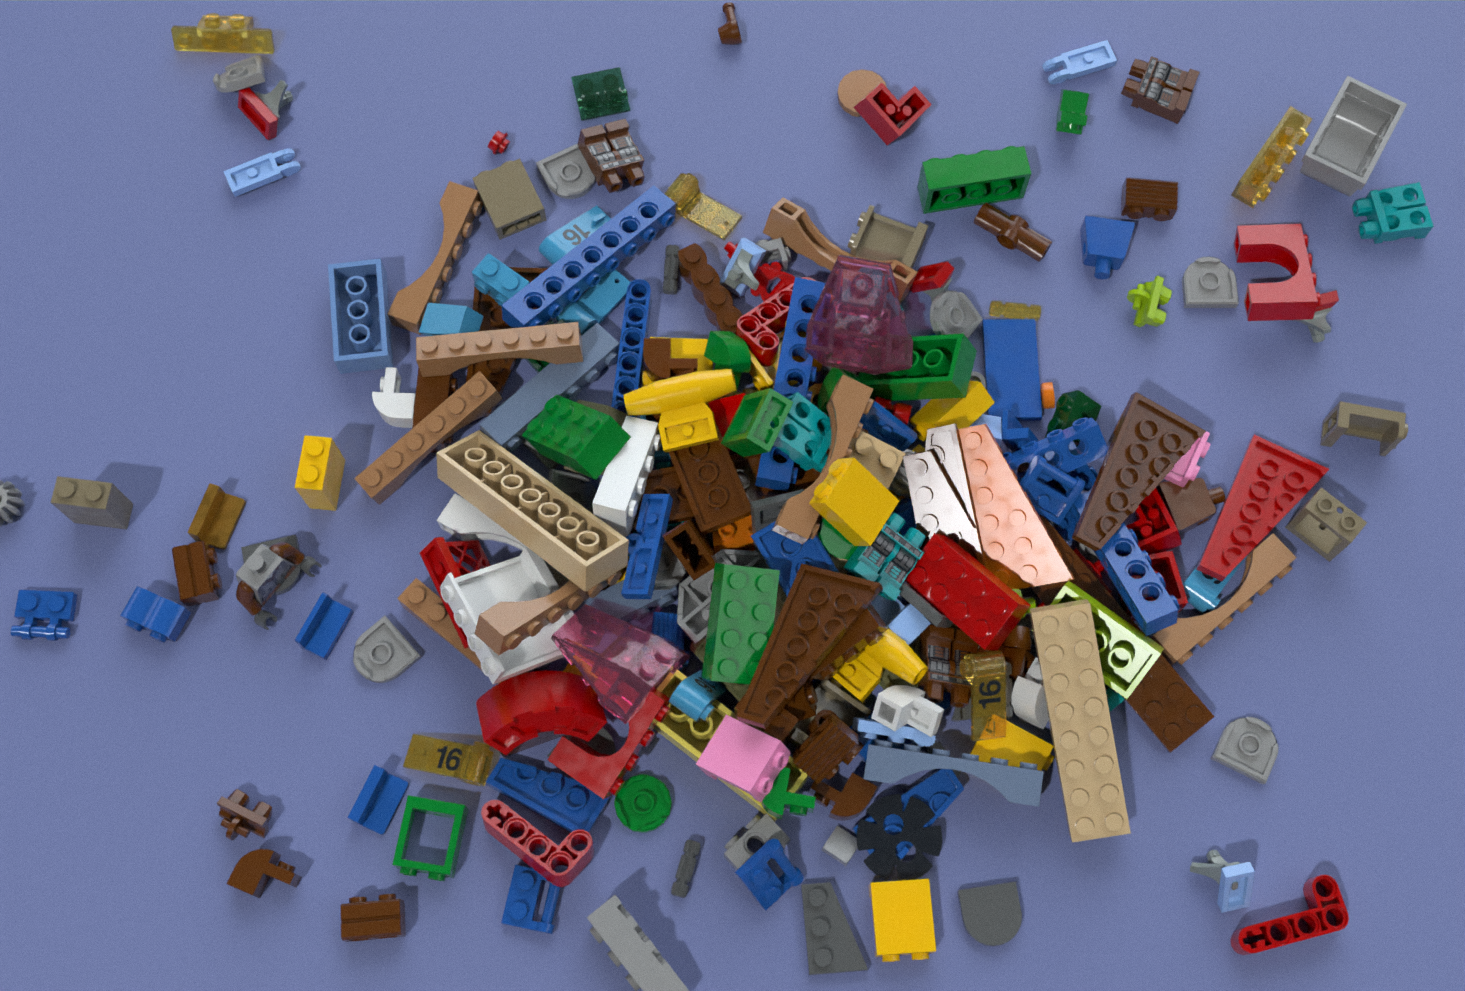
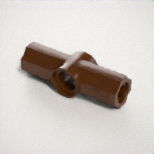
(1012, 232)

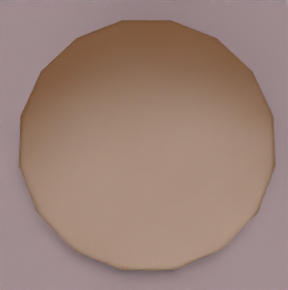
(855, 87)

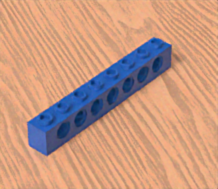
(642, 218)
(804, 294)
(1091, 447)
(1150, 615)

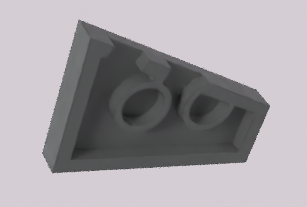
(827, 933)

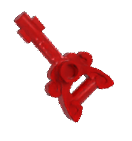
(765, 276)

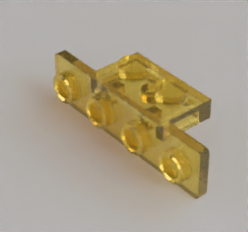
(223, 34)

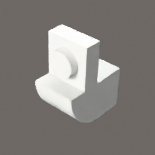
(392, 405)
(1029, 697)
(907, 705)

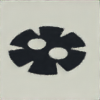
(875, 837)

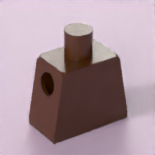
(1190, 504)

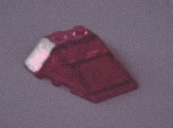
(860, 320)
(617, 658)

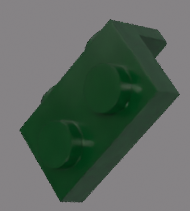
(1070, 408)

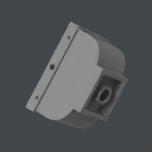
(1351, 137)

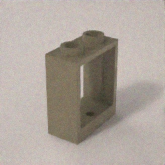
(1337, 528)

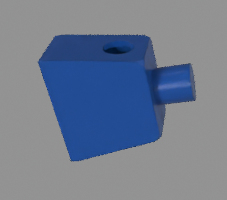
(1104, 244)

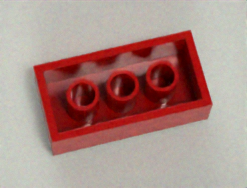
(966, 592)

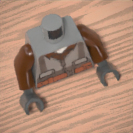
(265, 573)

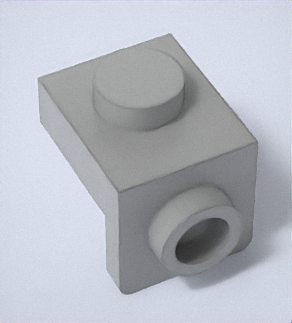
(775, 251)

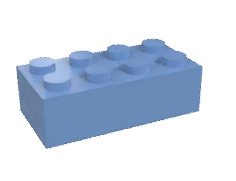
(360, 316)

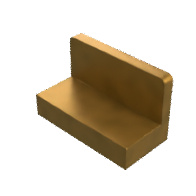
(216, 517)

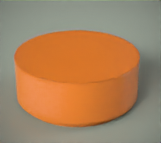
(1047, 395)

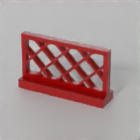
(440, 562)

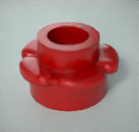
(498, 142)

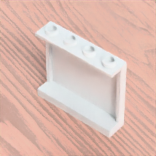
(508, 581)

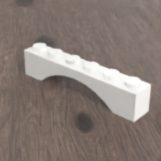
(469, 523)

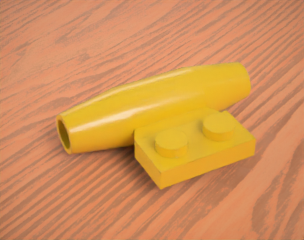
(682, 406)
(891, 653)

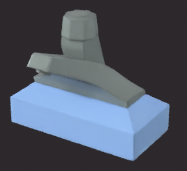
(742, 267)
(1234, 880)

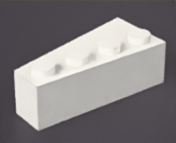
(627, 476)

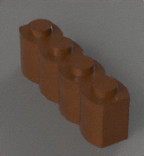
(707, 288)

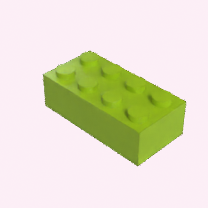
(1122, 648)

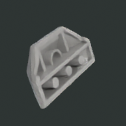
(695, 595)

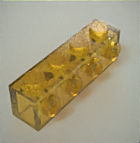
(1271, 157)

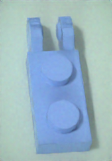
(1080, 62)
(261, 171)
(870, 729)

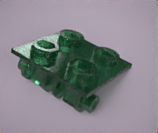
(600, 93)

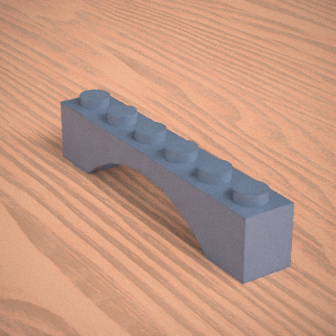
(1016, 784)

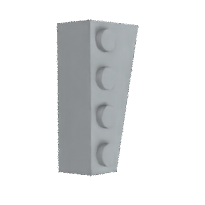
(632, 949)

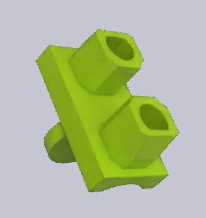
(1145, 301)

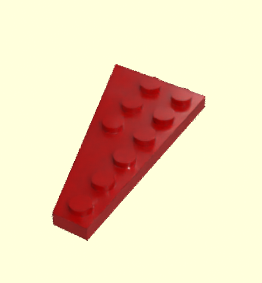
(1261, 495)

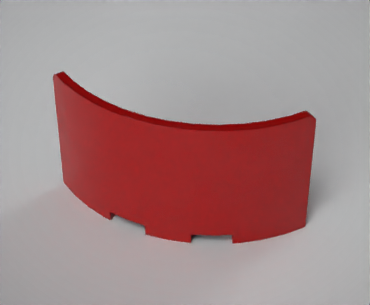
(537, 704)

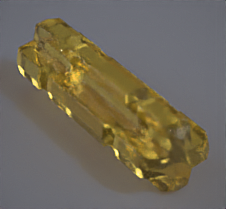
(1014, 310)

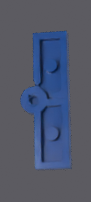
(646, 546)

